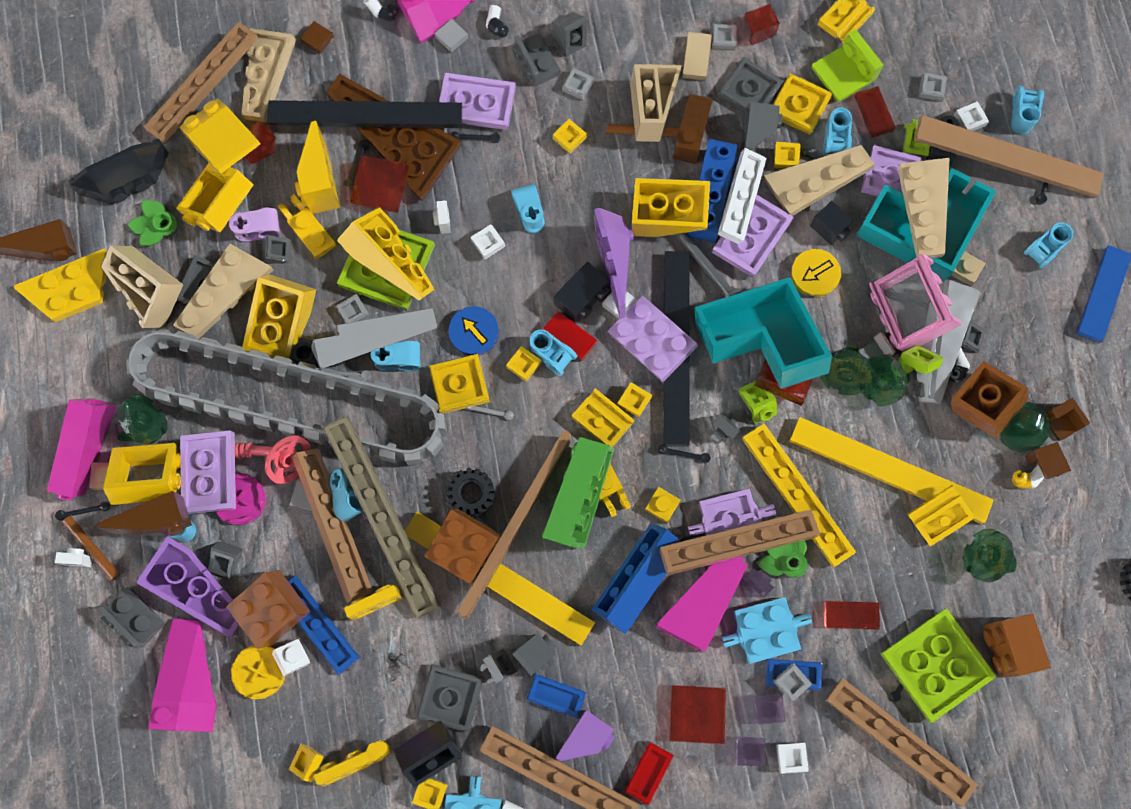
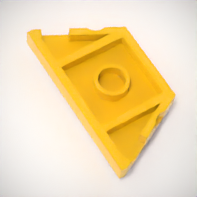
(67, 288)

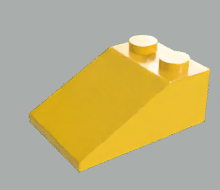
(219, 135)
(315, 174)
(669, 207)
(278, 316)

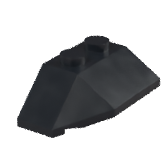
(122, 173)

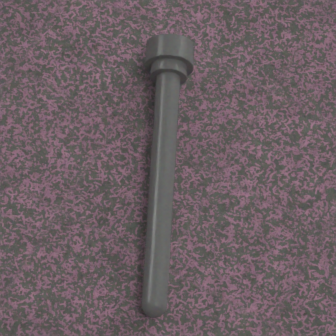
(707, 266)

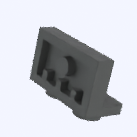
(536, 58)
(132, 618)

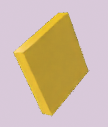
(801, 103)
(459, 384)

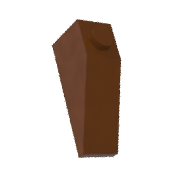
(692, 128)
(43, 242)
(159, 516)

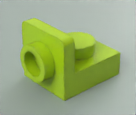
(911, 146)
(920, 360)
(760, 402)

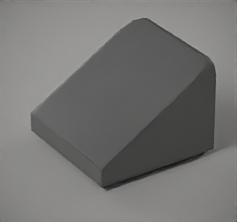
(275, 250)
(973, 338)
(224, 559)

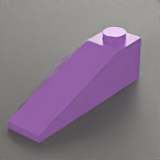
(614, 246)
(186, 583)

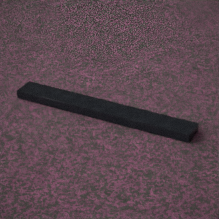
(365, 114)
(677, 386)

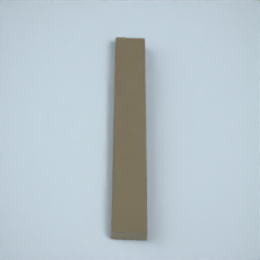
(381, 516)

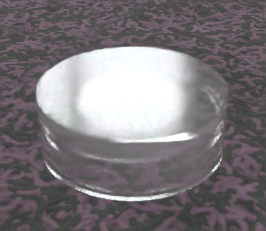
(631, 50)

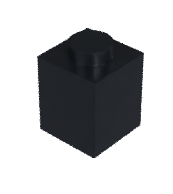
(832, 223)

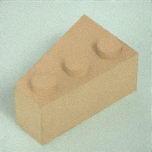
(651, 98)
(144, 284)

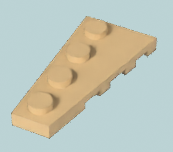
(265, 72)
(813, 180)
(925, 199)
(222, 288)

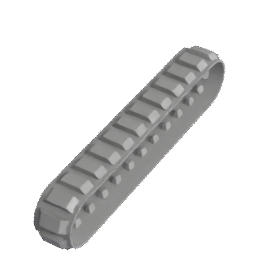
(158, 340)

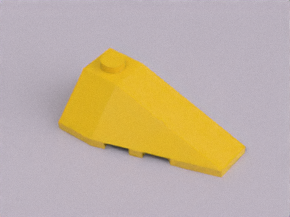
(376, 244)

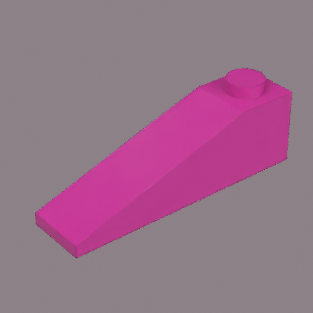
(430, 15)
(184, 687)

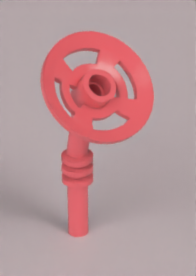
(279, 453)

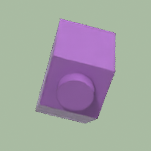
(587, 738)

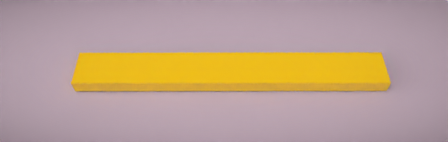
(883, 466)
(516, 589)

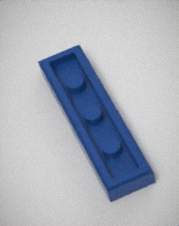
(1104, 294)
(324, 632)

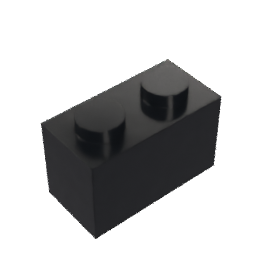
(582, 292)
(427, 754)

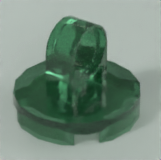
(848, 371)
(888, 381)
(140, 421)
(1027, 429)
(989, 556)

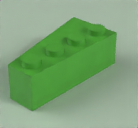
(579, 494)

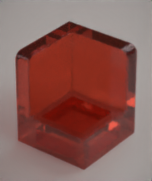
(762, 24)
(267, 143)

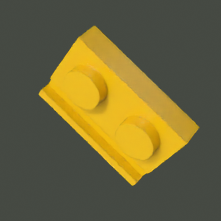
(845, 17)
(602, 418)
(941, 515)
(365, 605)

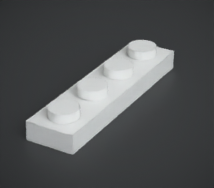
(742, 196)

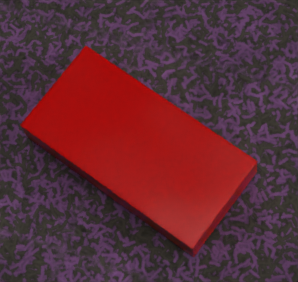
(571, 335)
(648, 773)

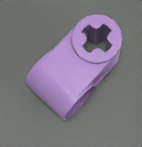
(255, 224)

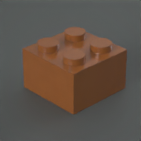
(989, 399)
(462, 545)
(268, 609)
(1016, 646)

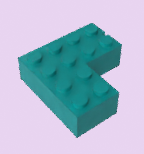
(890, 230)
(767, 320)

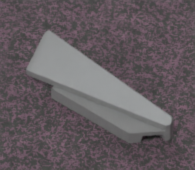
(369, 335)
(949, 344)

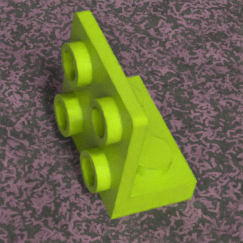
(848, 67)

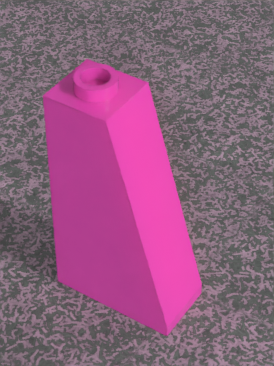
(79, 445)
(702, 607)

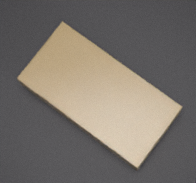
(697, 56)

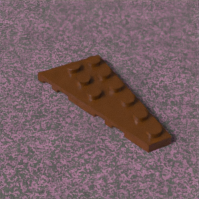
(422, 149)

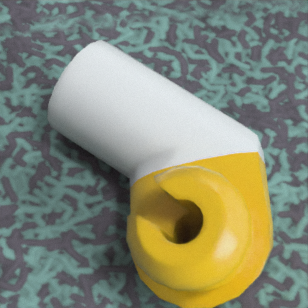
(1027, 480)

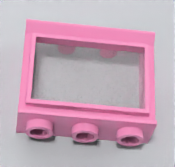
(913, 304)

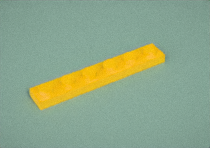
(797, 493)

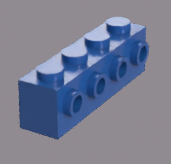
(716, 168)
(639, 580)

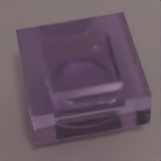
(759, 582)
(769, 709)
(750, 751)

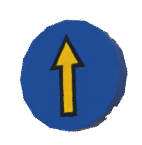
(473, 331)

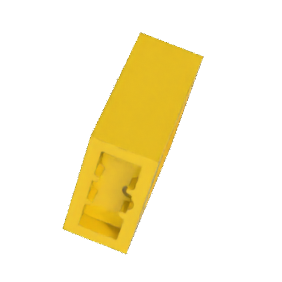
(214, 198)
(122, 458)

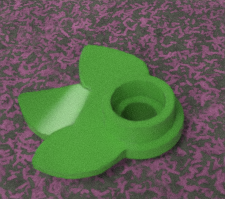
(151, 223)
(779, 558)

